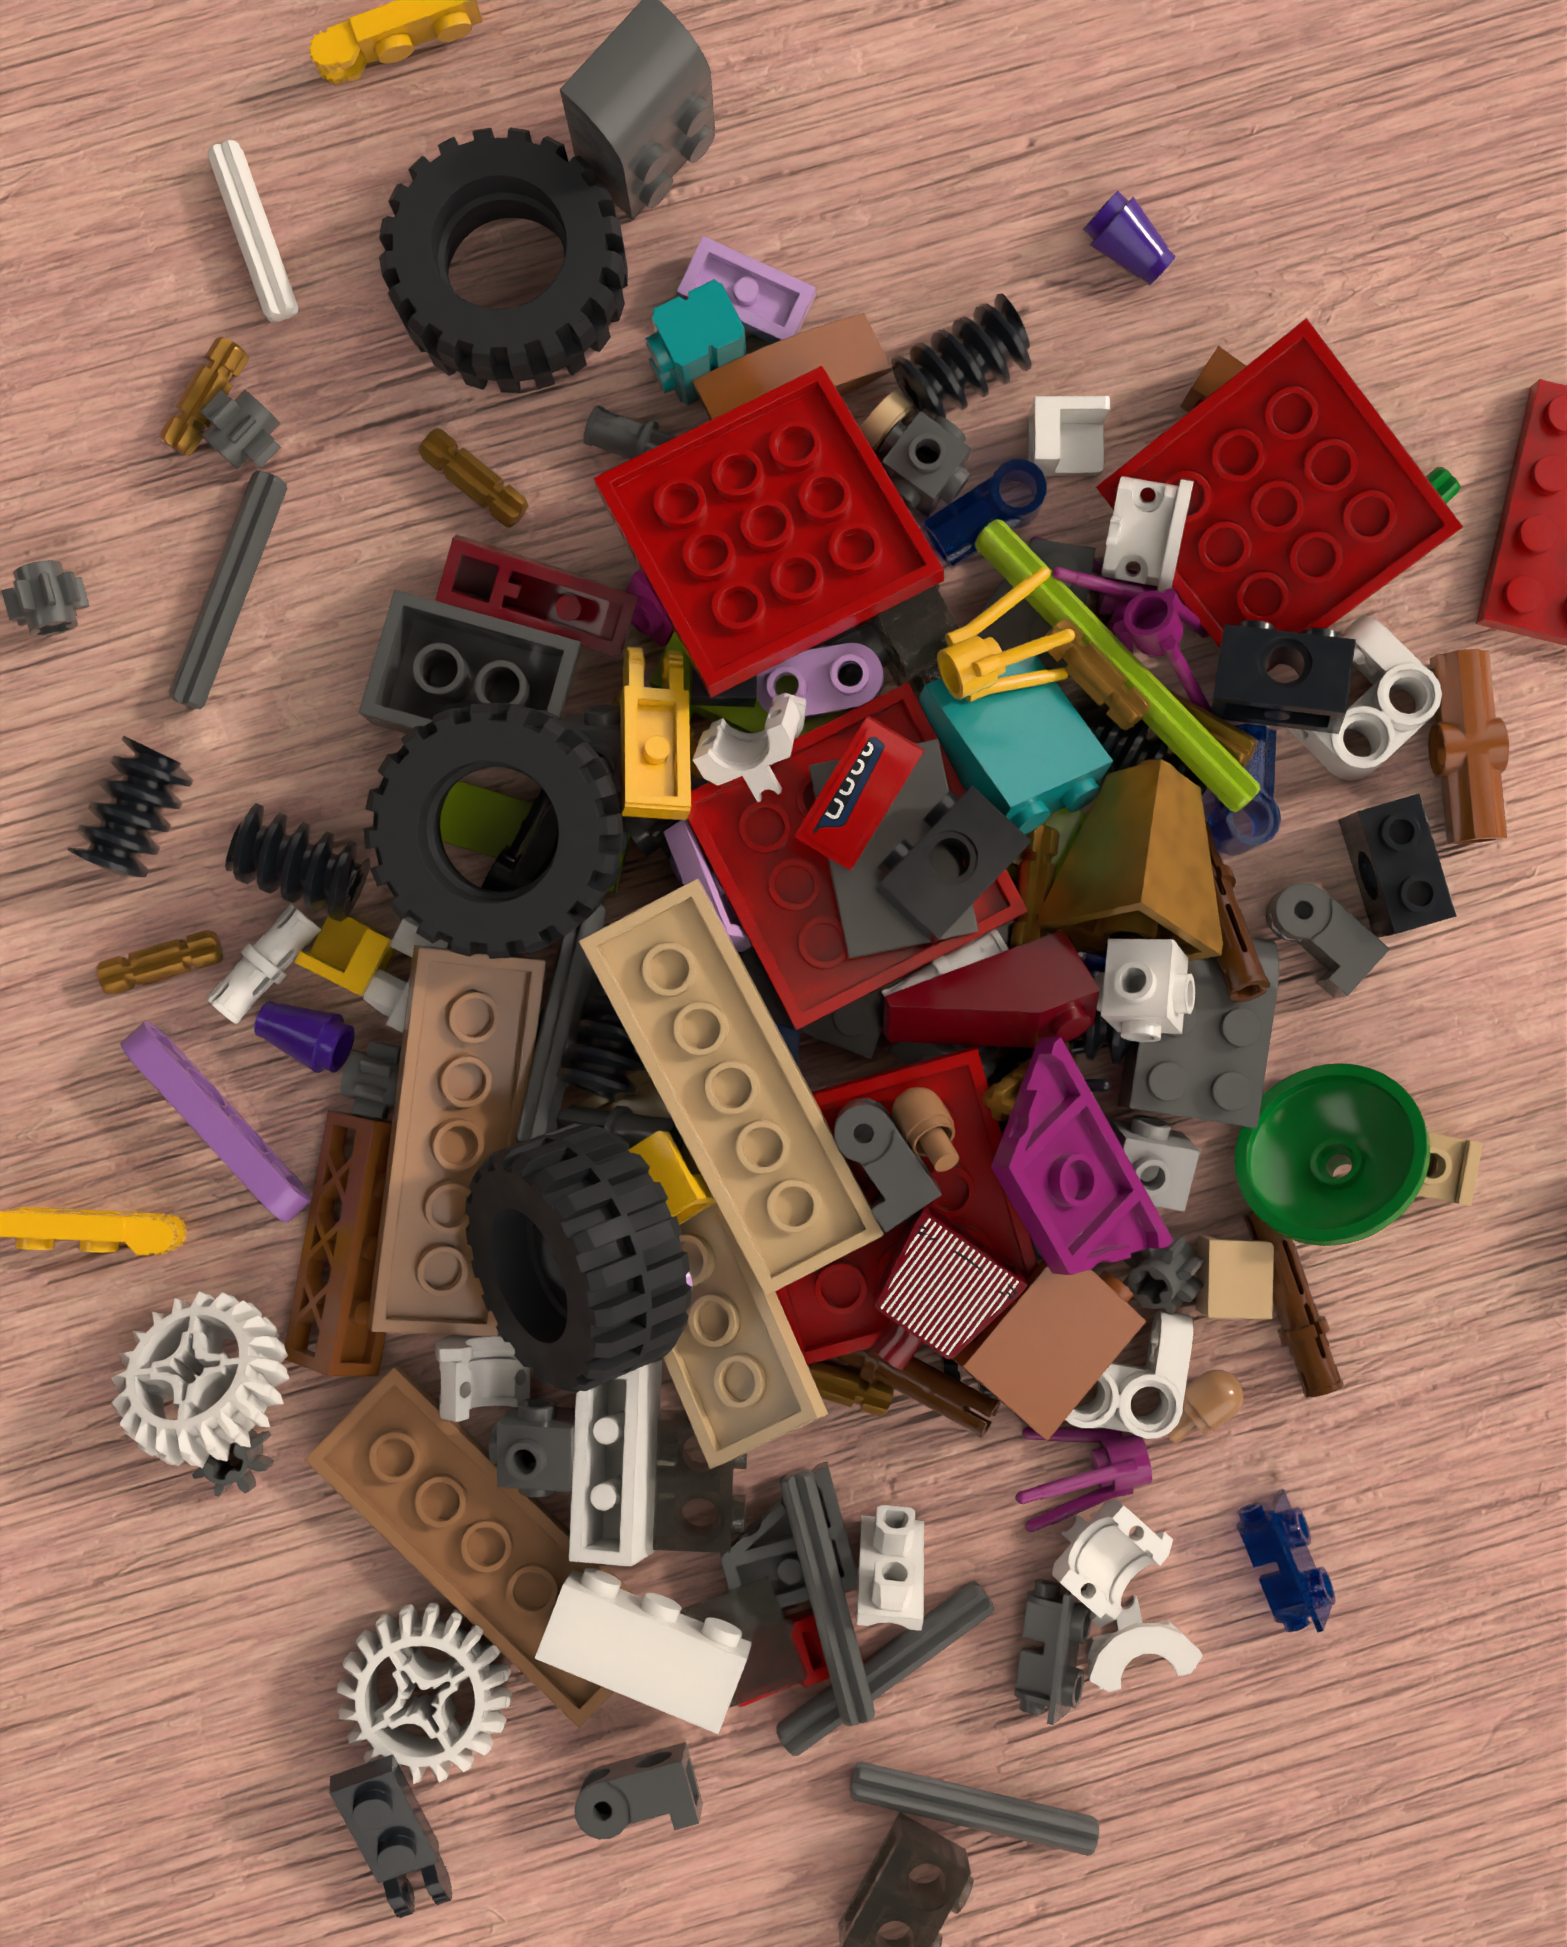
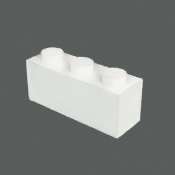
(615, 1469)
(645, 1648)

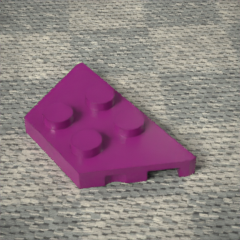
(1071, 1171)

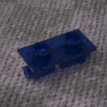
(1298, 1586)

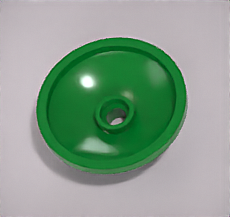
(1322, 1122)

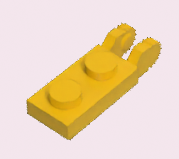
(388, 35)
(655, 740)
(95, 1229)

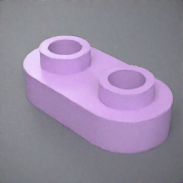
(819, 679)

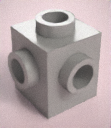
(1160, 1157)

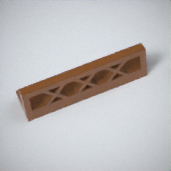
(341, 1306)

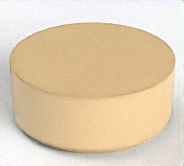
(885, 417)

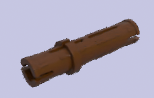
(1239, 959)
(1298, 1315)
(929, 1388)

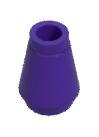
(1129, 238)
(307, 1035)

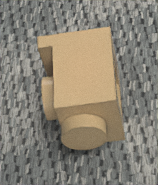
(1453, 1169)

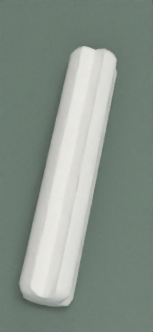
(252, 231)

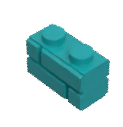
(694, 338)

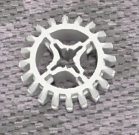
(214, 1394)
(446, 1738)

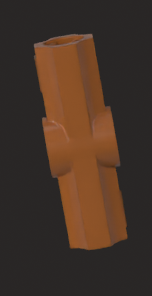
(1469, 748)

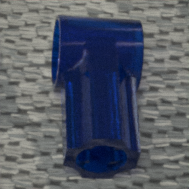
(959, 523)
(1261, 809)

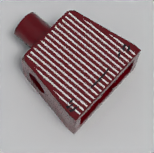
(940, 1289)

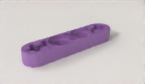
(216, 1121)

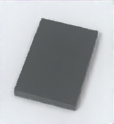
(866, 918)

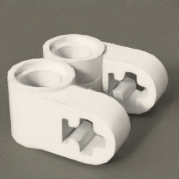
(1387, 667)
(1165, 1369)

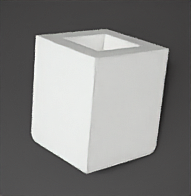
(1067, 434)

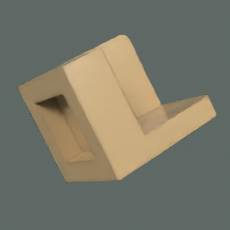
(1235, 1278)

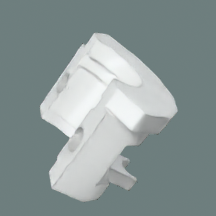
(1146, 531)
(729, 754)
(478, 1374)
(1108, 1558)
(1113, 1651)

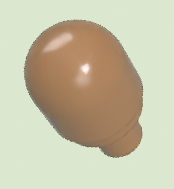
(926, 1126)
(1208, 1403)

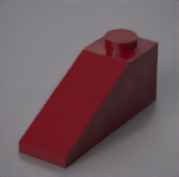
(535, 595)
(999, 1000)

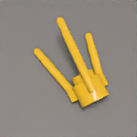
(973, 664)

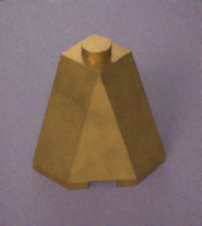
(1139, 867)

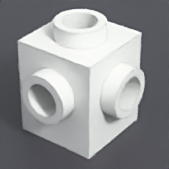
(1145, 988)

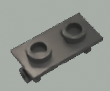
(1052, 1675)

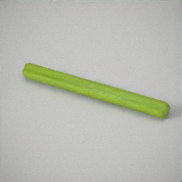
(1166, 715)

